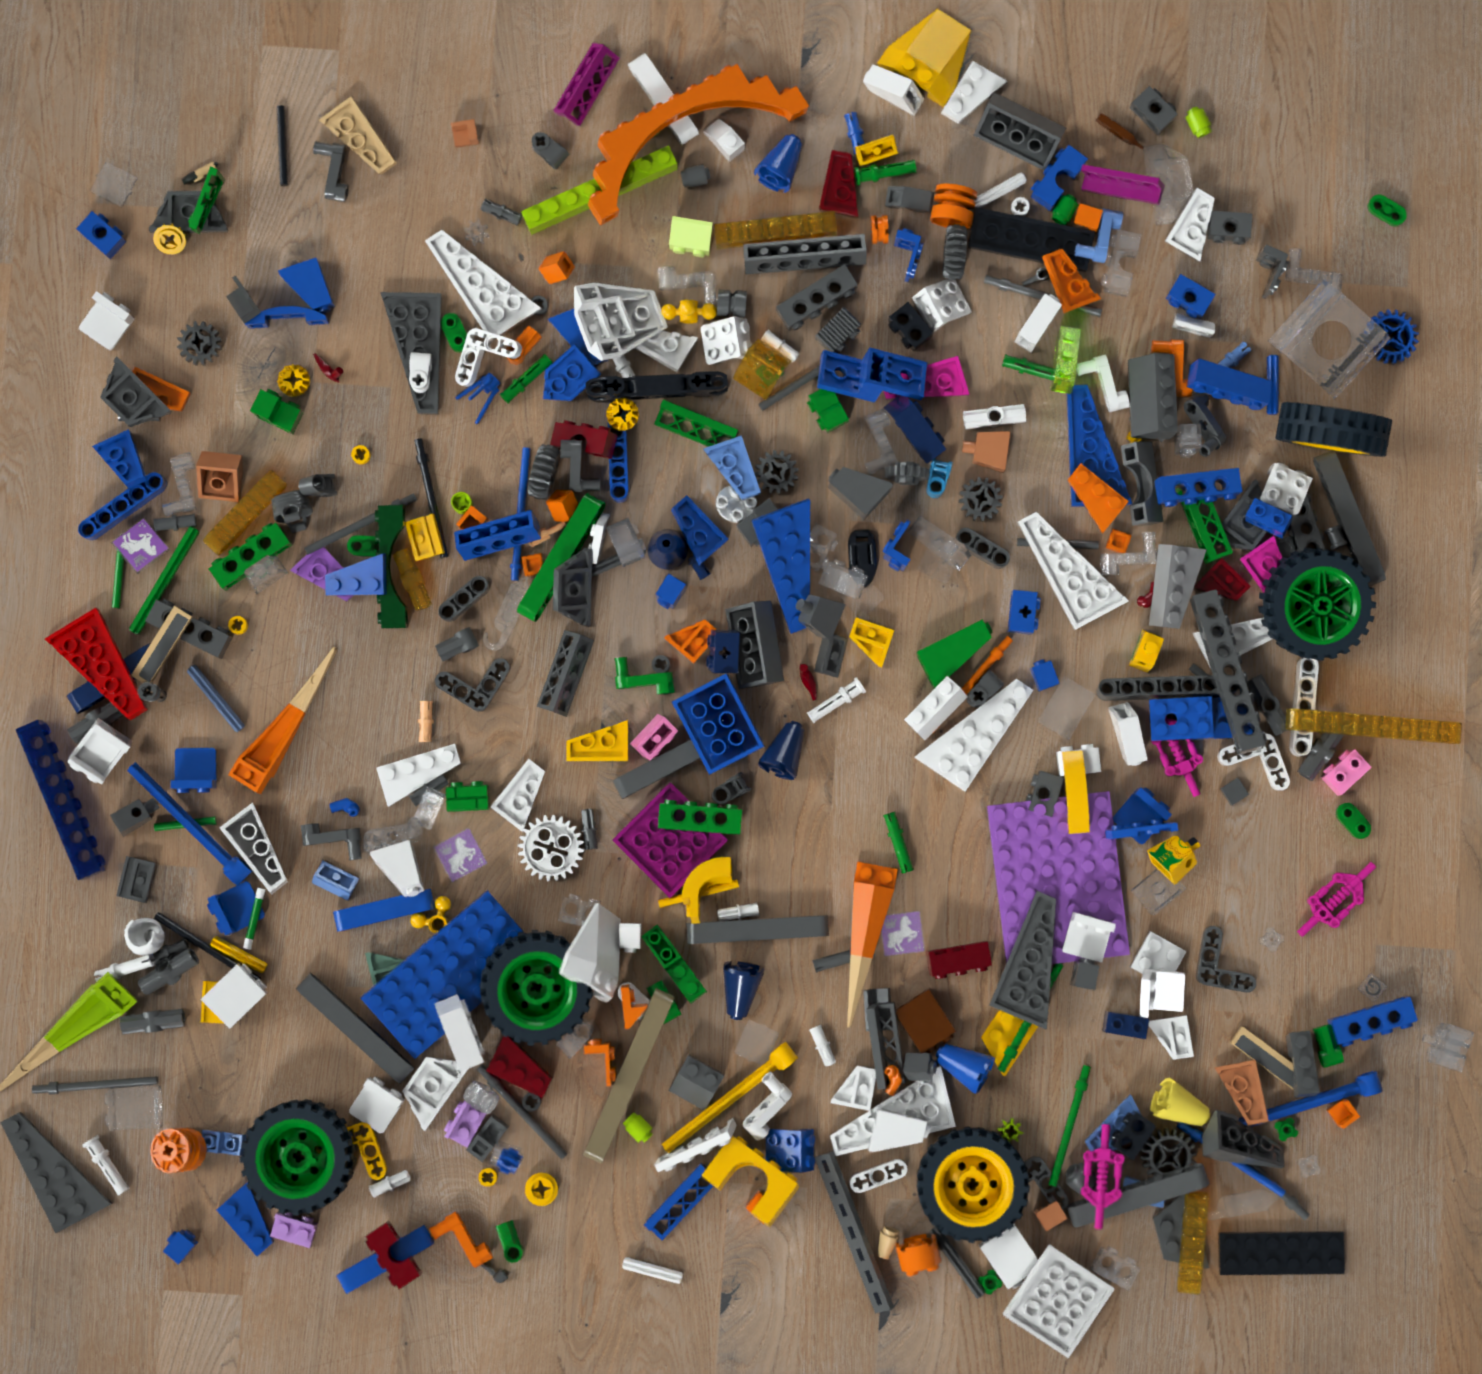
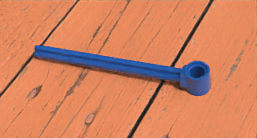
(233, 868)
(1365, 1085)

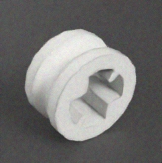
(1014, 204)

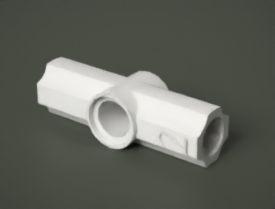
(1007, 414)

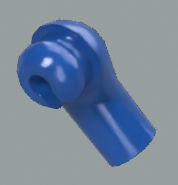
(347, 805)

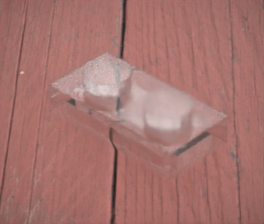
(429, 807)

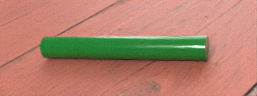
(118, 581)
(176, 825)

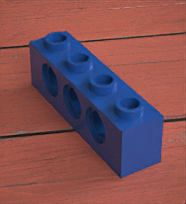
(1228, 478)
(497, 535)
(1405, 1016)

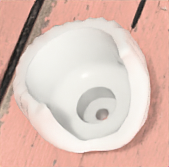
(136, 936)

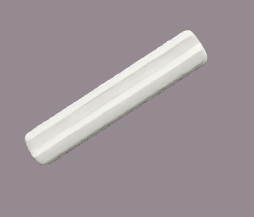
(1000, 190)
(652, 1270)

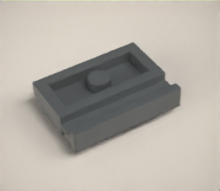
(136, 879)

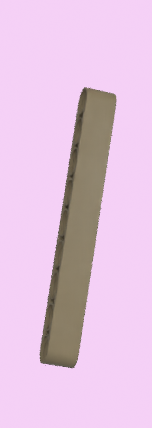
(629, 1075)

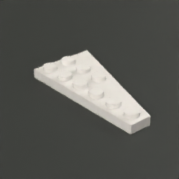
(488, 296)
(1074, 580)
(968, 744)
(920, 1100)

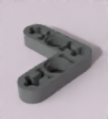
(480, 691)
(1212, 965)
(1038, 1176)

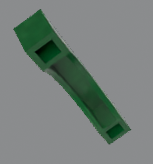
(390, 523)

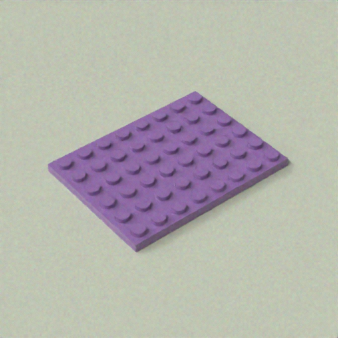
(1076, 869)

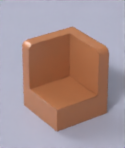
(465, 133)
(1050, 1215)

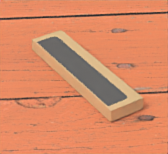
(162, 645)
(1264, 1055)

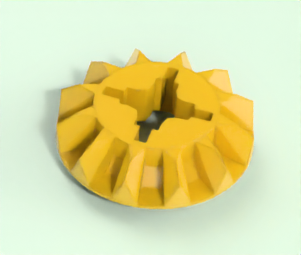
(171, 246)
(300, 386)
(617, 422)
(536, 1197)

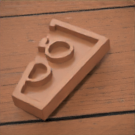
(1246, 1090)

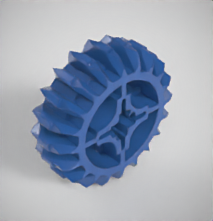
(1396, 342)

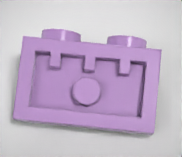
(465, 1124)
(294, 1229)

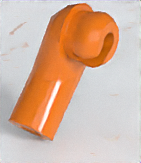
(895, 1079)

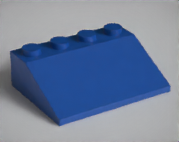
(718, 724)

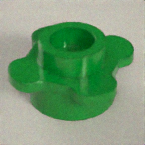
(1280, 1126)
(996, 1283)

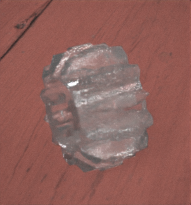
(481, 1097)

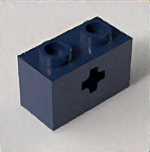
(728, 660)
(1125, 1025)

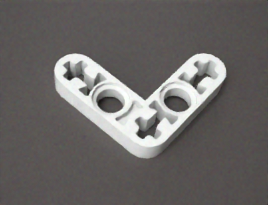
(478, 348)
(1272, 778)

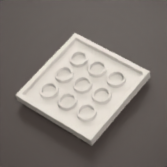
(1058, 1301)

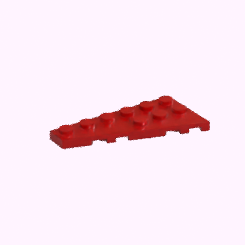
(94, 654)

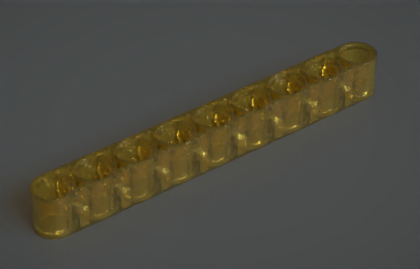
(1373, 726)

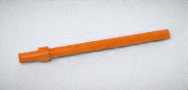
(996, 654)

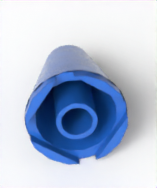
(779, 165)
(966, 1065)

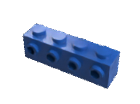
(1229, 384)

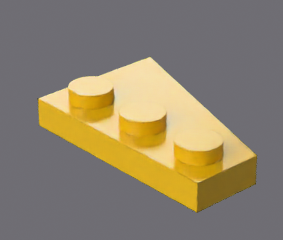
(601, 745)

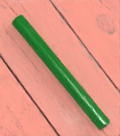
(164, 579)

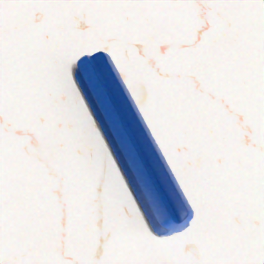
(1273, 375)

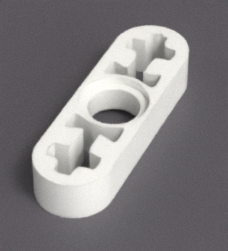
(890, 1164)

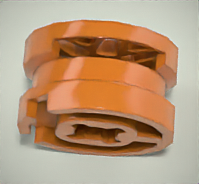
(879, 229)

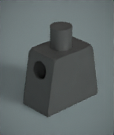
(820, 615)
(125, 819)

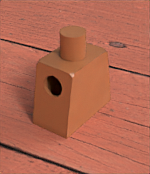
(989, 449)

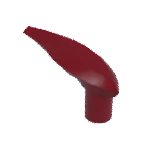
(327, 370)
(808, 680)

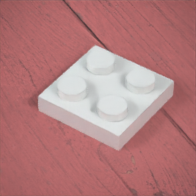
(1157, 955)

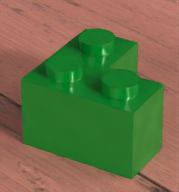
(274, 411)

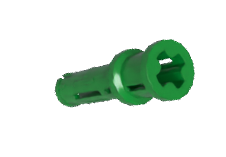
(876, 172)

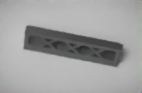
(568, 674)
(877, 1042)

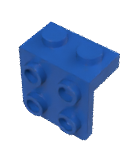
(908, 240)
(896, 560)
(195, 770)
(1141, 807)
(233, 908)
(791, 1149)

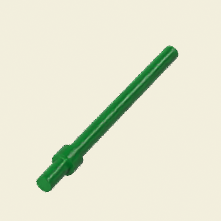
(1011, 1051)
(1080, 1086)

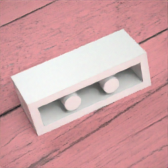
(936, 708)

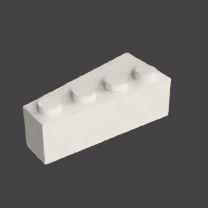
(253, 844)

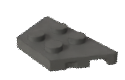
(178, 209)
(131, 397)
(1238, 531)
(573, 587)
(1169, 1230)

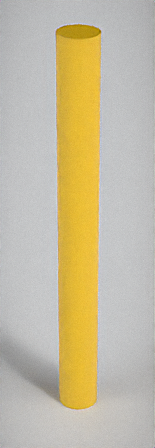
(711, 890)

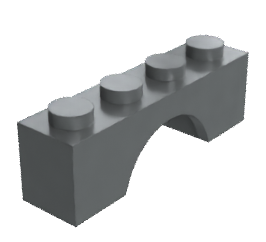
(1140, 461)

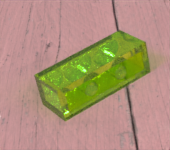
(1065, 360)

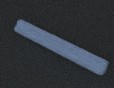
(216, 699)

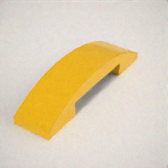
(1076, 792)

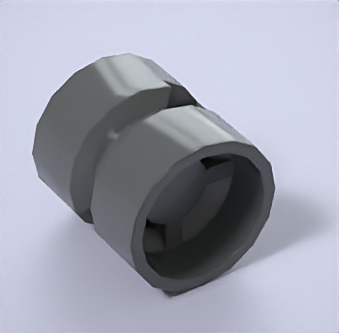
(731, 303)

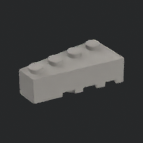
(1173, 583)

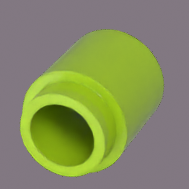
(1198, 122)
(638, 1127)

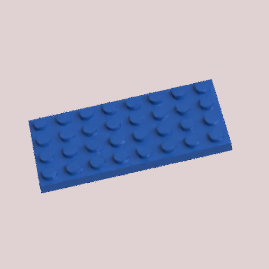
(438, 970)

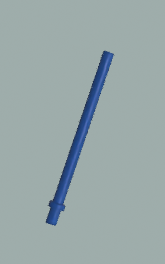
(516, 566)

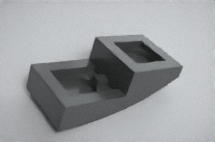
(487, 1138)

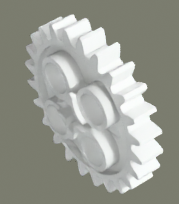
(557, 830)

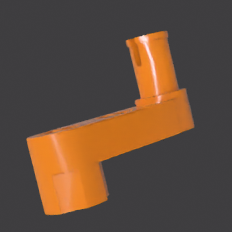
(1177, 348)
(476, 1254)

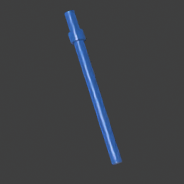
(1196, 1135)

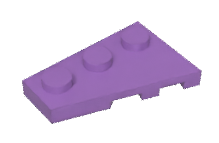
(316, 566)

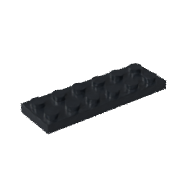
(1026, 237)
(1281, 1253)

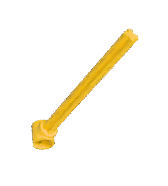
(779, 1059)

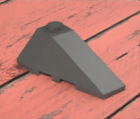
(1234, 1142)

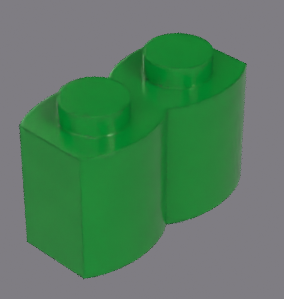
(828, 410)

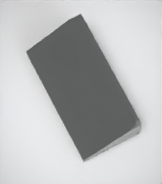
(831, 656)

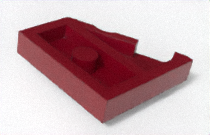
(1224, 580)

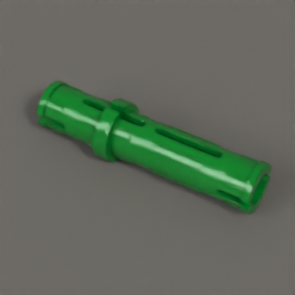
(1009, 361)
(518, 385)
(898, 842)

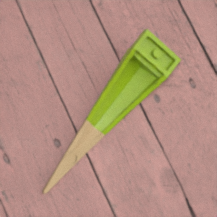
(94, 1009)

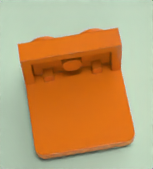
(597, 1046)

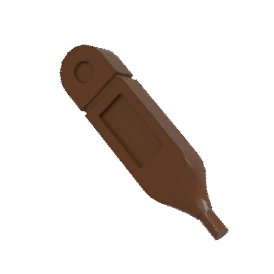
(1117, 130)

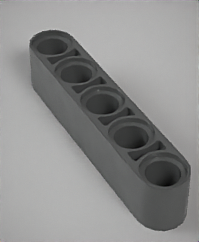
(656, 769)

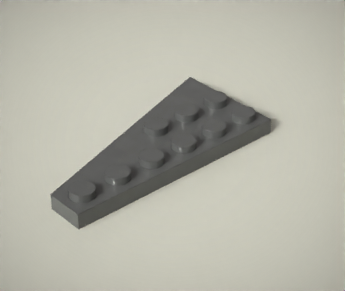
(55, 1179)

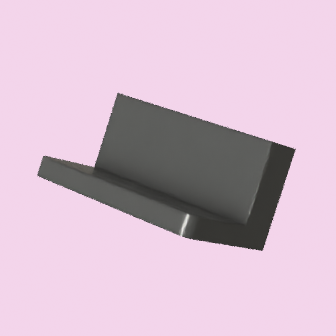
(243, 302)
(878, 995)

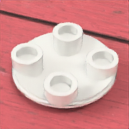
(732, 507)

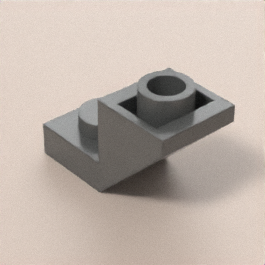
(909, 198)

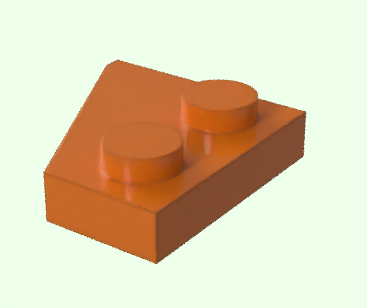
(691, 640)

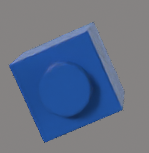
(1044, 675)

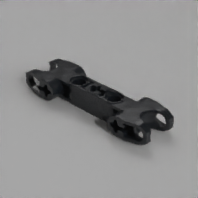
(657, 386)

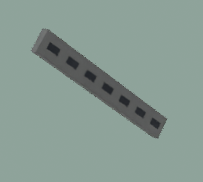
(854, 1232)

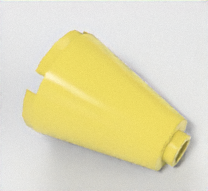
(1178, 1104)

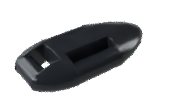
(863, 554)

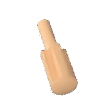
(545, 533)

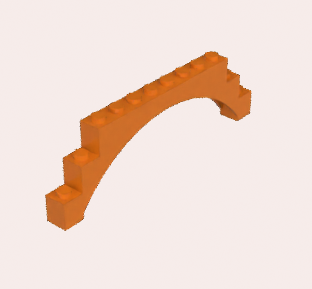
(723, 90)

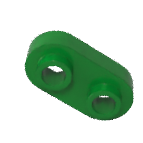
(1387, 208)
(454, 331)
(367, 543)
(1353, 821)

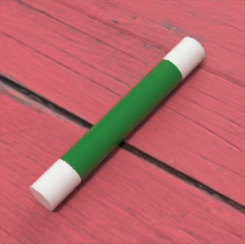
(254, 918)

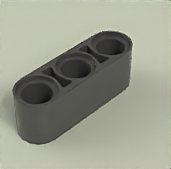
(993, 549)
(474, 597)

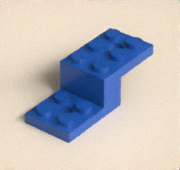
(872, 375)
(1196, 719)

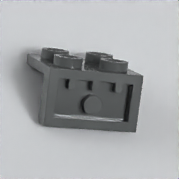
(1276, 259)

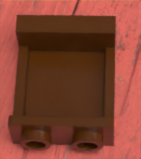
(925, 1022)

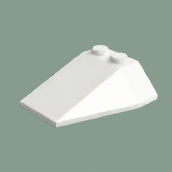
(616, 318)
(595, 954)

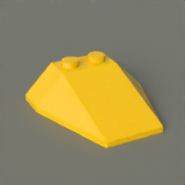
(930, 55)

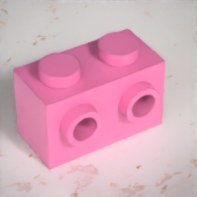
(654, 737)
(1345, 771)

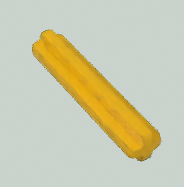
(238, 954)

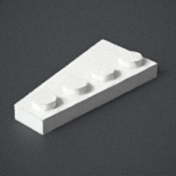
(1247, 636)
(410, 774)

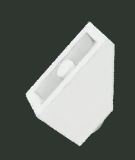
(725, 139)
(630, 936)

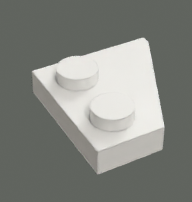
(1174, 1036)

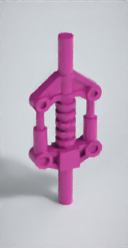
(1184, 766)
(1322, 913)
(1104, 1156)

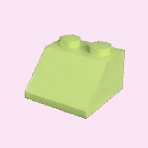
(691, 236)

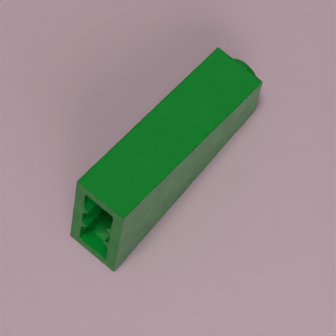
(952, 652)

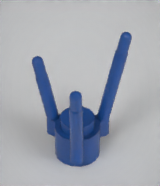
(488, 384)

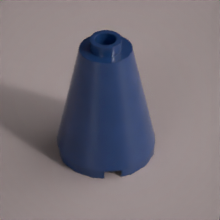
(671, 556)
(784, 752)
(741, 986)

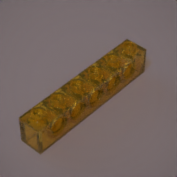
(775, 229)

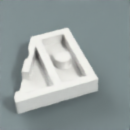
(598, 533)
(857, 1089)

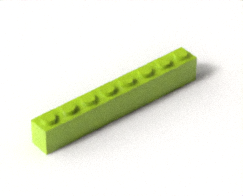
(576, 199)

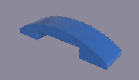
(312, 316)

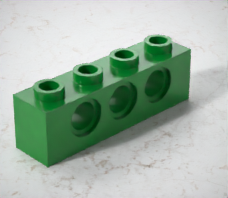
(219, 567)
(731, 826)

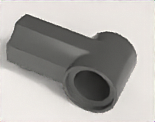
(460, 643)

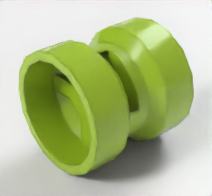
(461, 502)

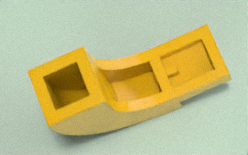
(702, 877)

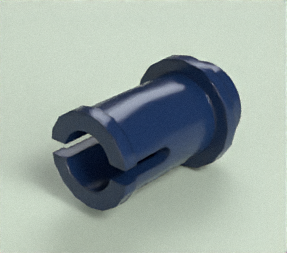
(701, 571)

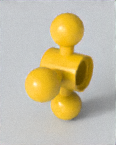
(689, 311)
(419, 920)

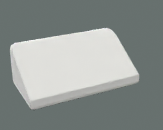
(1193, 325)

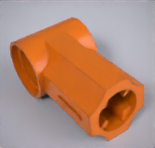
(528, 340)

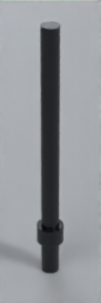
(423, 460)
(198, 942)

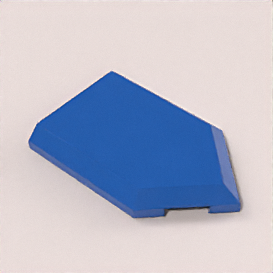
(568, 375)

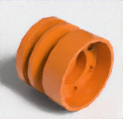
(953, 205)
(188, 1150)

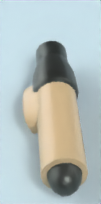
(199, 174)

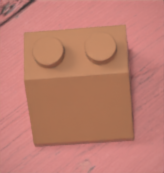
(219, 476)

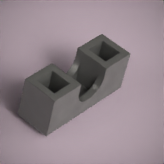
(1302, 1054)

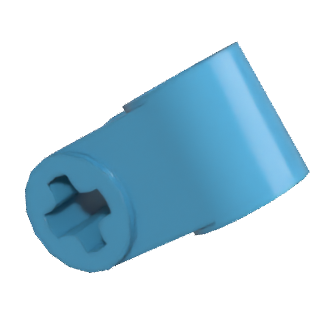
(938, 473)

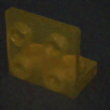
(761, 368)

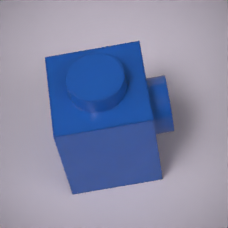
(180, 1245)

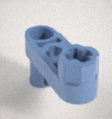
(1109, 220)

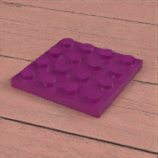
(667, 854)

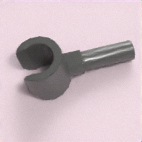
(1038, 276)
(498, 1277)

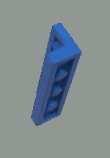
(672, 1200)

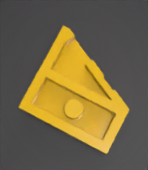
(871, 639)

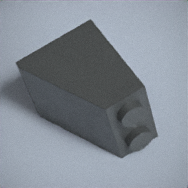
(859, 490)

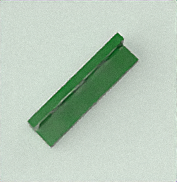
(694, 418)
(1200, 532)

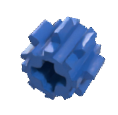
(509, 1161)

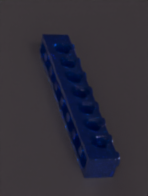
(27, 736)

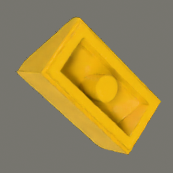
(876, 150)

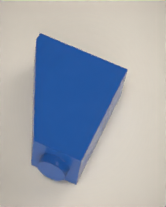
(310, 284)

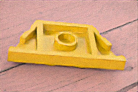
(1001, 1034)

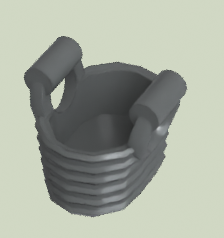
(289, 508)

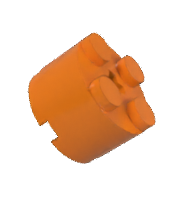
(918, 1254)

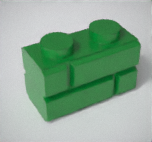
(467, 797)

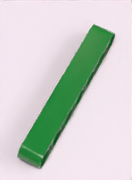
(567, 545)

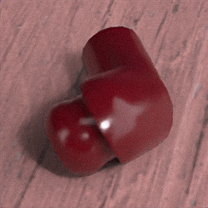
(1146, 601)

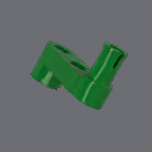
(663, 681)

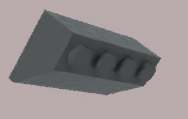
(1019, 131)
(1152, 396)
(758, 644)

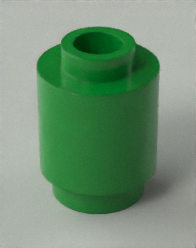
(1064, 209)

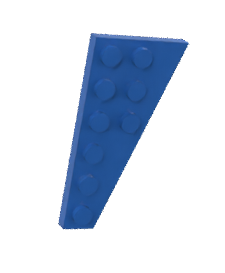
(1089, 443)
(786, 550)

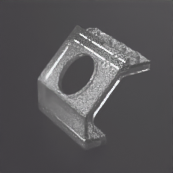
(1296, 336)

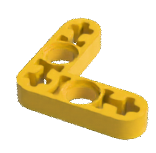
(362, 1142)

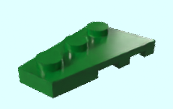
(206, 200)

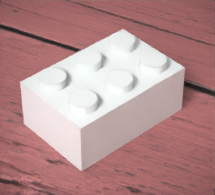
(460, 1032)

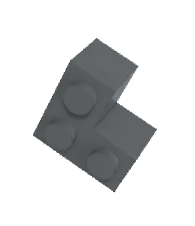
(746, 527)

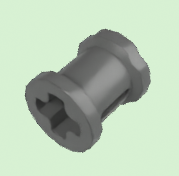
(1336, 537)

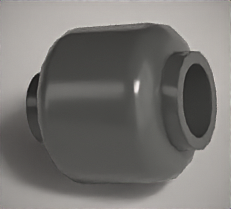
(1075, 1177)

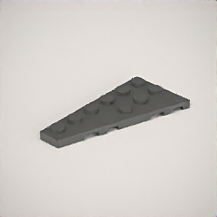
(417, 329)
(1027, 975)

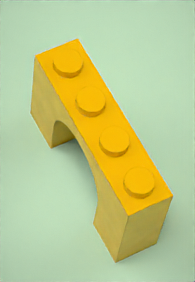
(737, 1155)

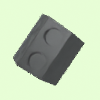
(696, 1082)

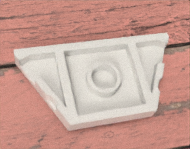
(432, 1087)

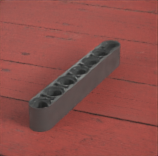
(1348, 516)
(1157, 688)
(757, 929)
(355, 1028)
(1143, 1194)

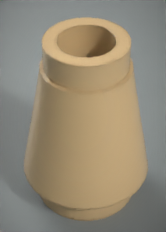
(887, 1241)

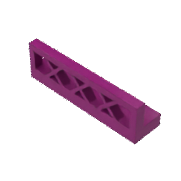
(580, 81)
(1122, 184)

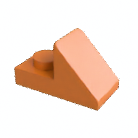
(631, 1012)

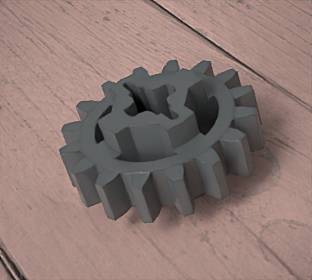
(191, 344)
(785, 467)
(906, 473)
(972, 497)

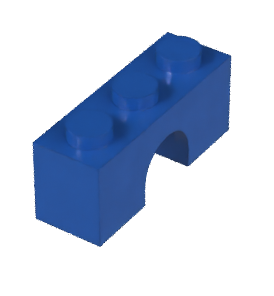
(1069, 163)

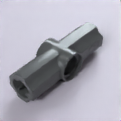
(1262, 692)
(108, 714)
(1320, 754)
(168, 971)
(152, 1021)

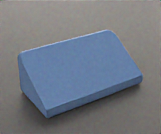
(335, 880)

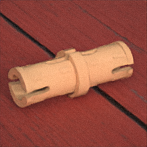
(425, 721)

